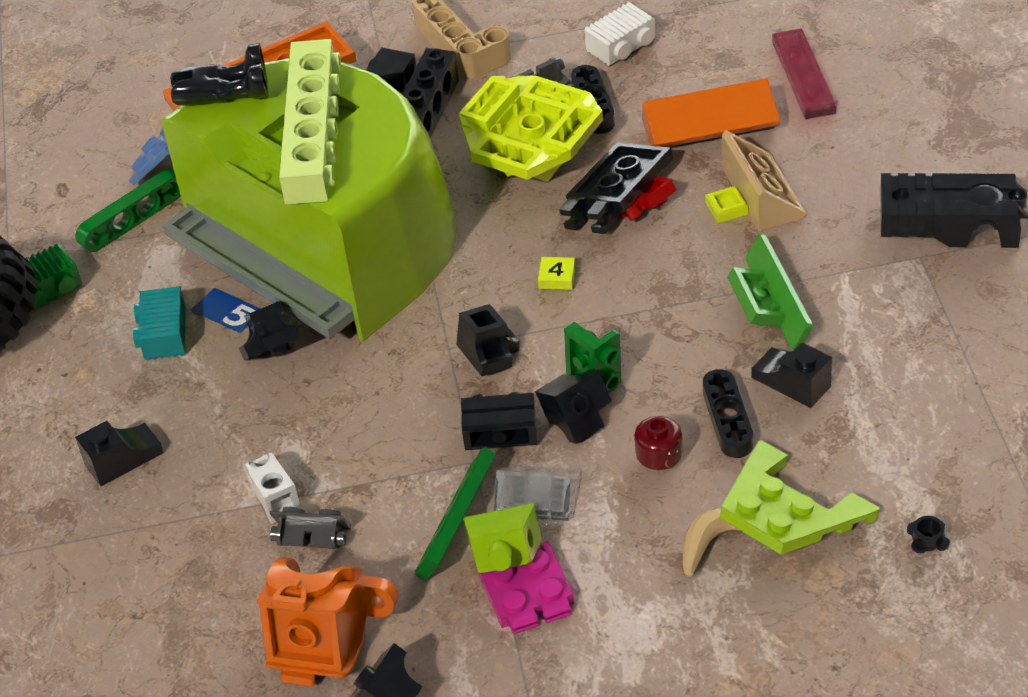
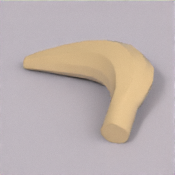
(699, 534)

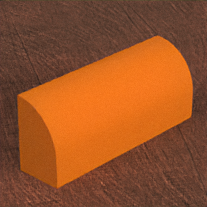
(709, 113)

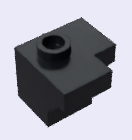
(268, 331)
(486, 340)
(574, 403)
(386, 677)

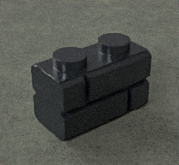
(498, 421)

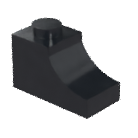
(797, 374)
(116, 451)

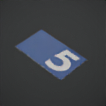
(224, 309)

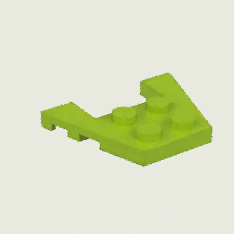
(781, 515)

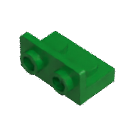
(588, 352)

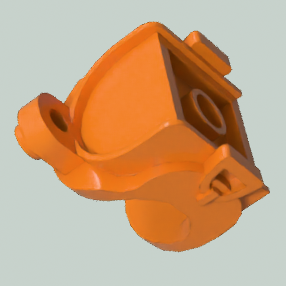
(318, 619)

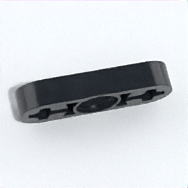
(597, 89)
(724, 425)

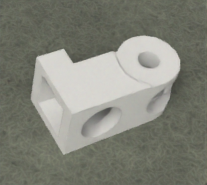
(271, 484)

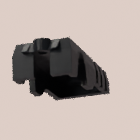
(952, 206)

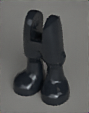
(221, 83)

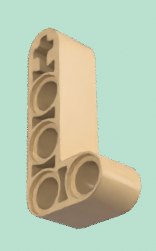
(475, 52)

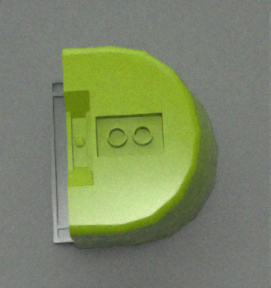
(330, 260)

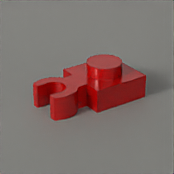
(652, 197)

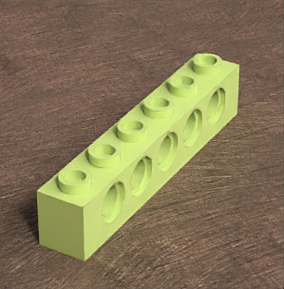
(310, 122)

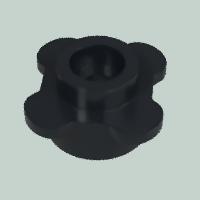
(925, 527)

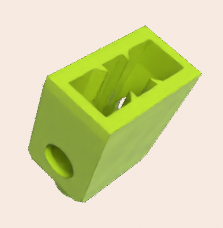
(503, 537)

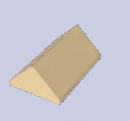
(760, 183)

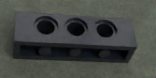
(432, 86)

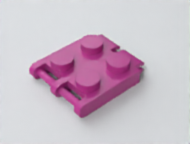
(529, 591)

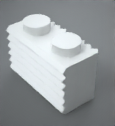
(619, 33)

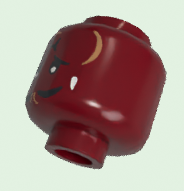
(658, 442)

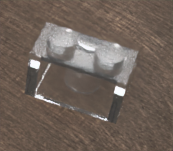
(549, 488)

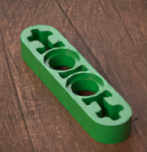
(99, 229)

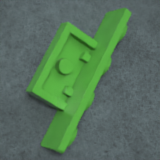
(769, 295)

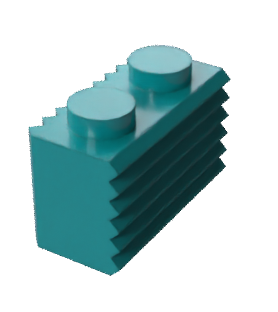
(161, 323)

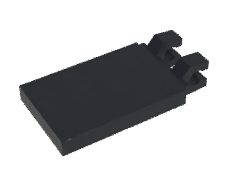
(613, 184)

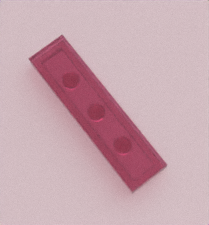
(804, 73)

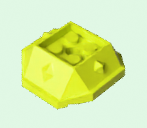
(528, 125)

